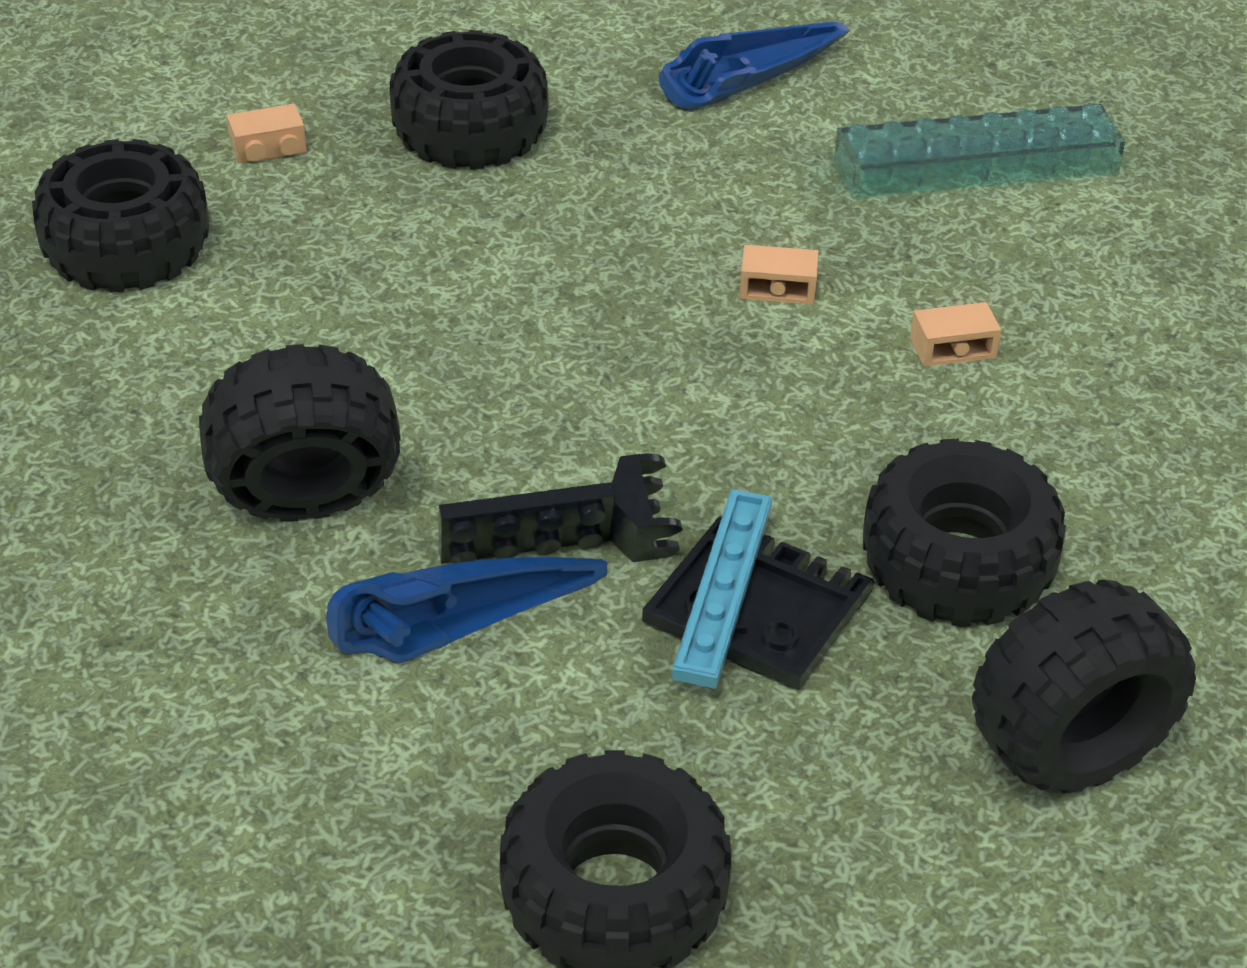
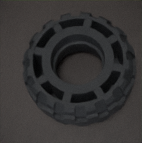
(469, 99)
(120, 215)
(299, 432)
(973, 493)
(1083, 686)
(624, 809)

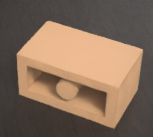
(266, 133)
(779, 274)
(955, 334)

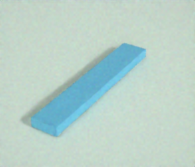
(722, 590)

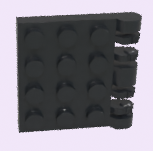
(785, 614)

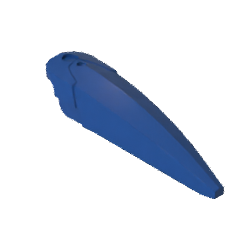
(736, 61)
(433, 606)

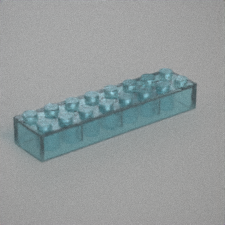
(978, 151)

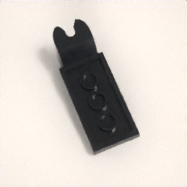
(565, 518)

